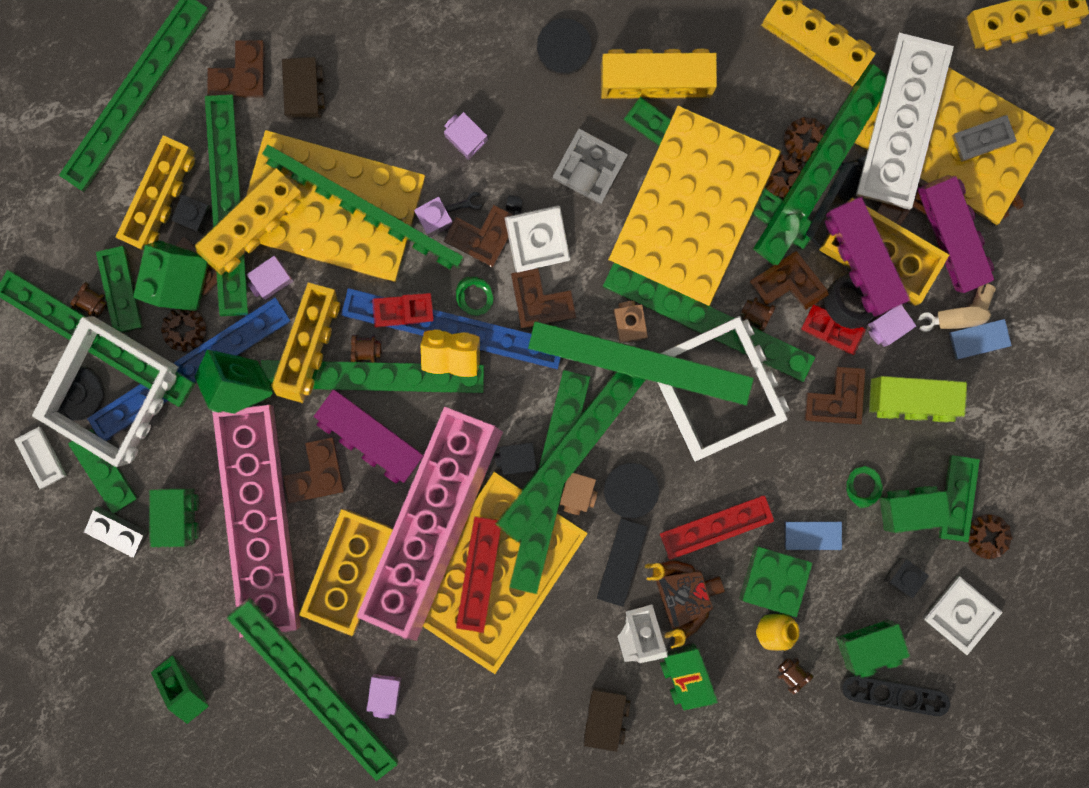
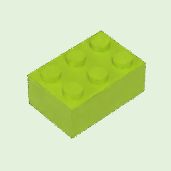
(917, 399)

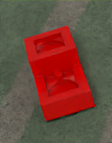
(402, 310)
(824, 328)

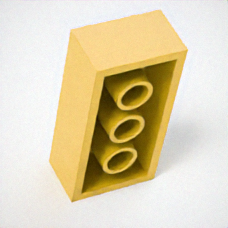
(658, 74)
(912, 257)
(346, 571)

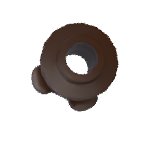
(89, 301)
(757, 313)
(365, 348)
(793, 675)

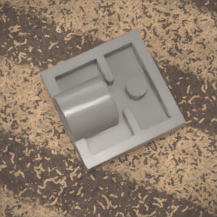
(589, 166)

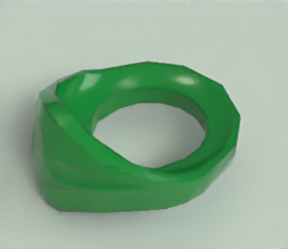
(460, 296)
(874, 495)

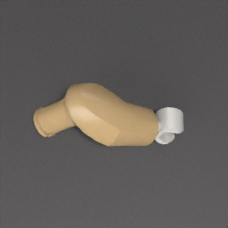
(963, 317)

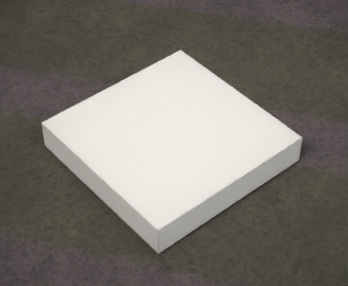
(537, 238)
(962, 615)

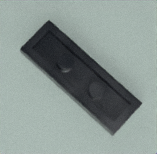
(838, 195)
(621, 562)

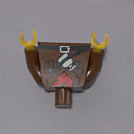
(684, 597)

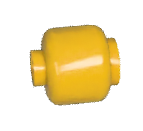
(777, 632)

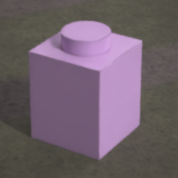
(465, 135)
(433, 217)
(269, 278)
(891, 326)
(383, 695)

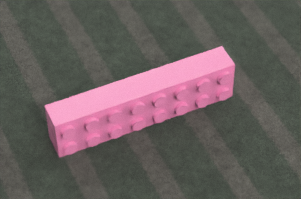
(257, 513)
(430, 524)

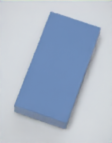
(980, 339)
(813, 535)

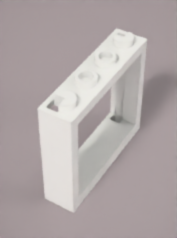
(65, 373)
(766, 378)

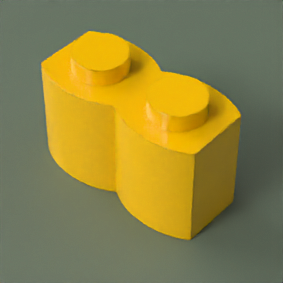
(450, 353)

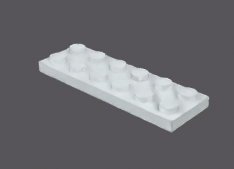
(904, 121)

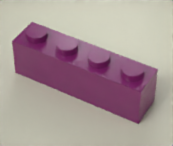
(956, 233)
(867, 257)
(368, 436)

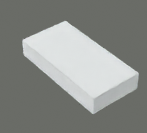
(40, 457)

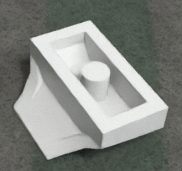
(641, 636)

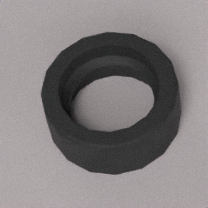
(838, 310)

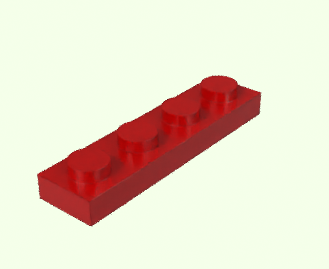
(716, 527)
(478, 575)

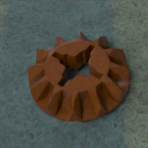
(794, 143)
(777, 185)
(192, 338)
(977, 533)

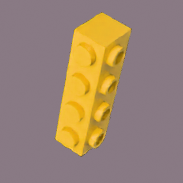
(1019, 18)
(819, 39)
(156, 193)
(248, 222)
(305, 343)

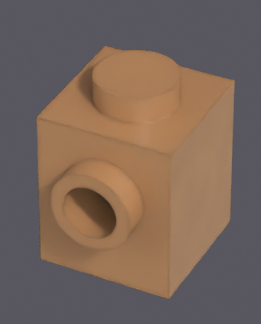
(630, 322)
(578, 494)

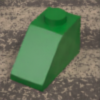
(179, 690)

